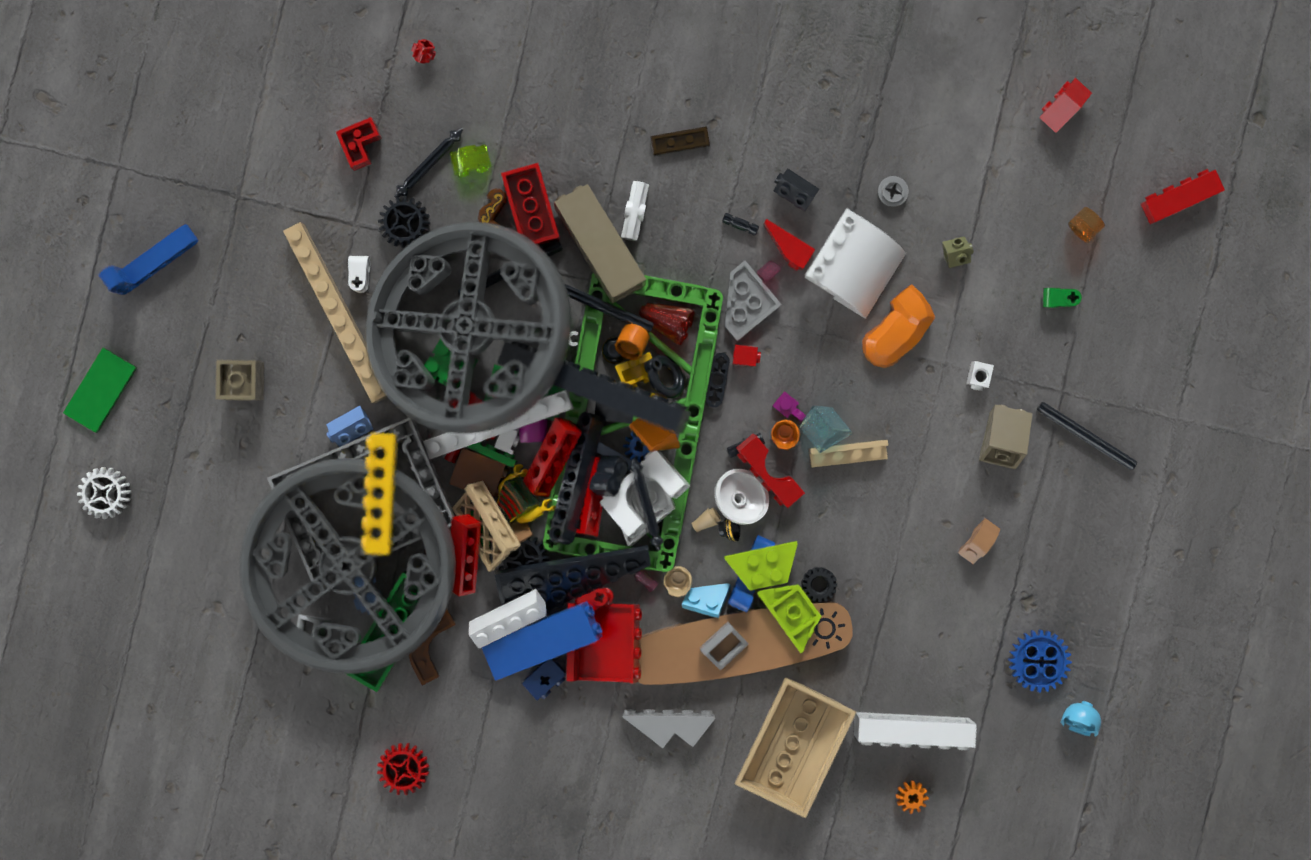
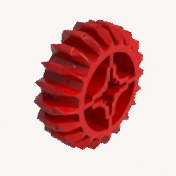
(395, 764)

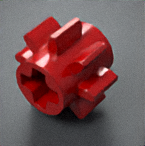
(423, 51)

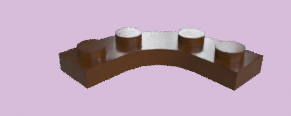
(421, 659)

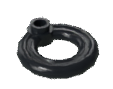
(654, 366)

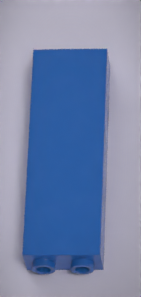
(543, 640)

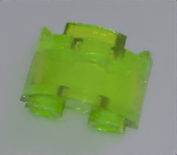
(470, 159)

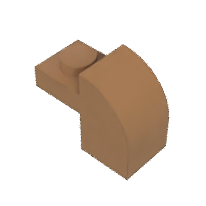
(980, 542)

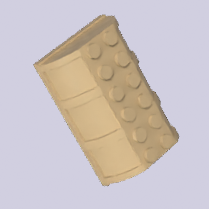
(795, 747)

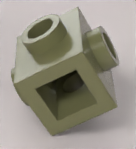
(957, 252)

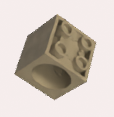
(239, 380)

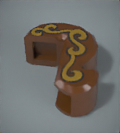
(490, 211)

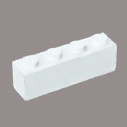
(507, 618)

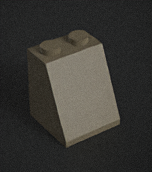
(1006, 437)

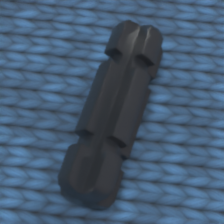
(740, 224)

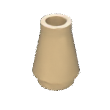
(706, 519)

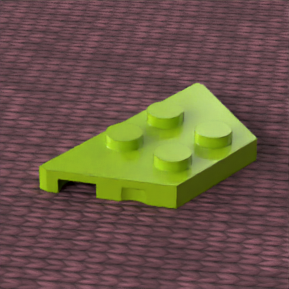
(764, 565)
(793, 612)

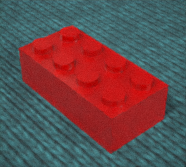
(530, 204)

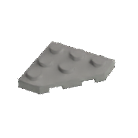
(747, 301)

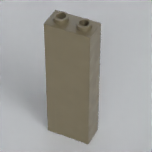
(599, 243)

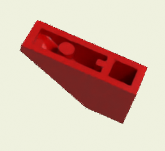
(792, 249)

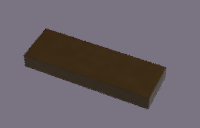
(680, 141)

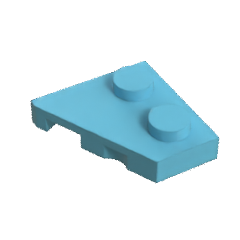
(707, 599)

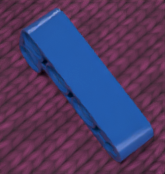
(741, 596)

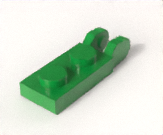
(490, 451)

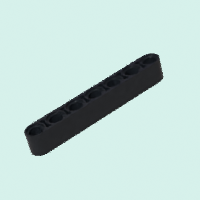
(576, 480)

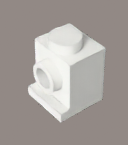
(508, 440)

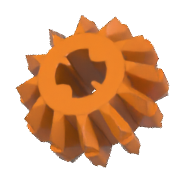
(912, 804)

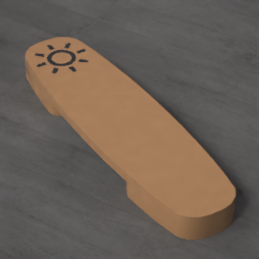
(675, 654)

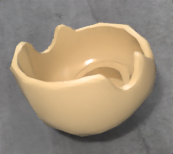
(678, 581)

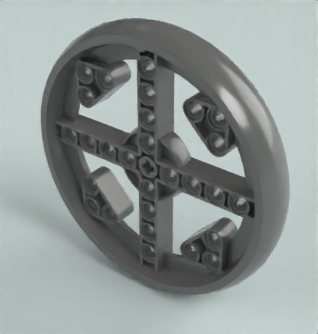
(405, 272)
(316, 650)

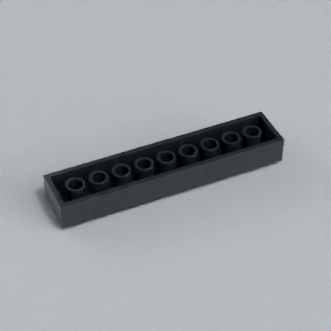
(606, 391)

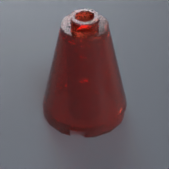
(669, 320)

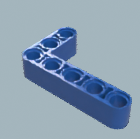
(149, 263)

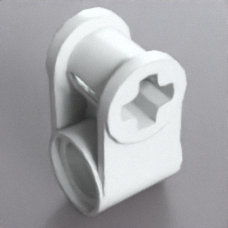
(359, 270)

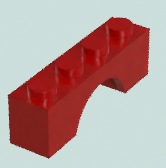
(755, 453)

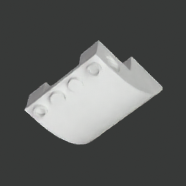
(856, 263)

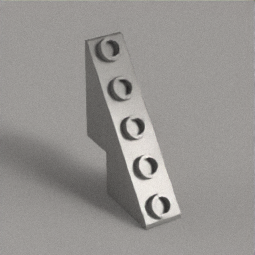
(662, 726)

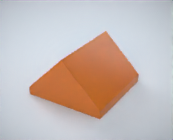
(653, 436)

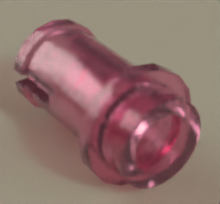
(646, 580)

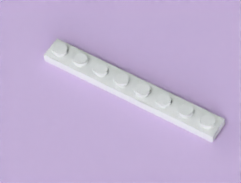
(543, 409)

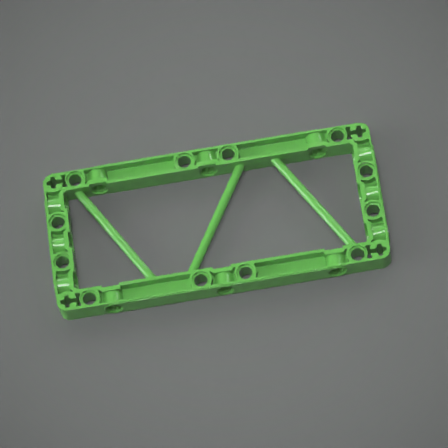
(695, 396)

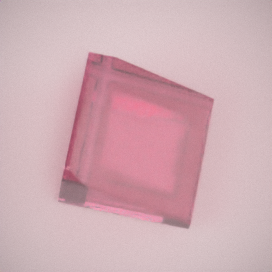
(768, 271)

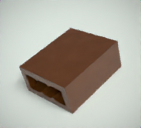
(475, 467)

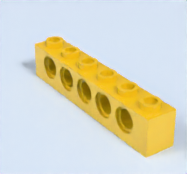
(386, 503)

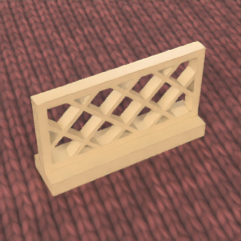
(492, 521)

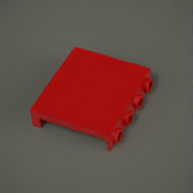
(616, 653)

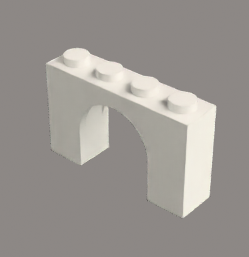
(620, 506)

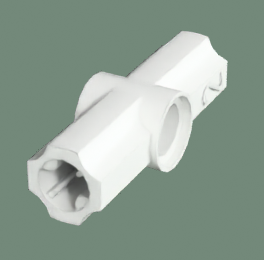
(635, 211)

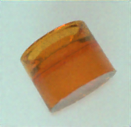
(1086, 224)

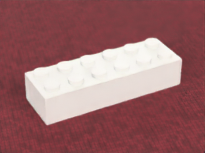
(914, 730)

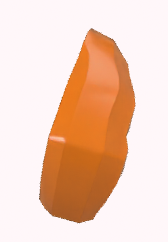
(899, 329)

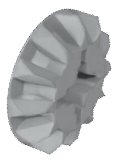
(900, 187)

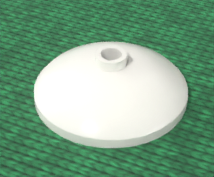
(749, 492)

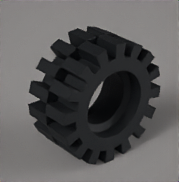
(830, 580)

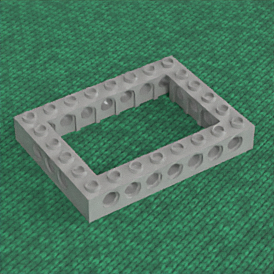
(413, 445)

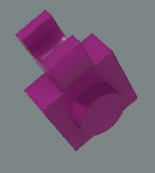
(787, 405)

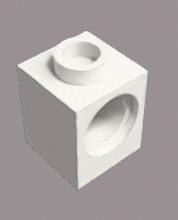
(986, 369)

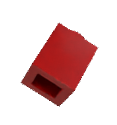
(746, 355)

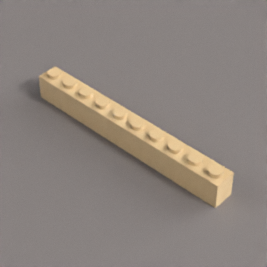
(334, 307)

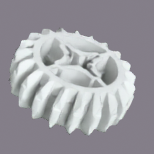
(115, 504)

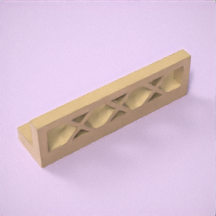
(849, 453)

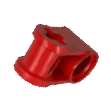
(594, 598)

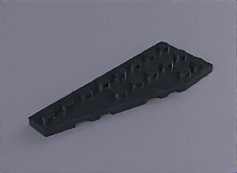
(570, 577)

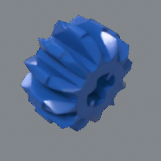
(632, 445)

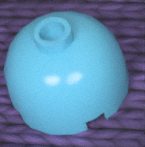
(1082, 718)

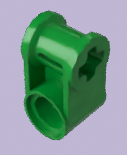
(1058, 297)

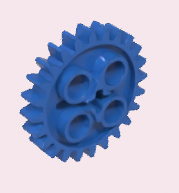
(1038, 677)

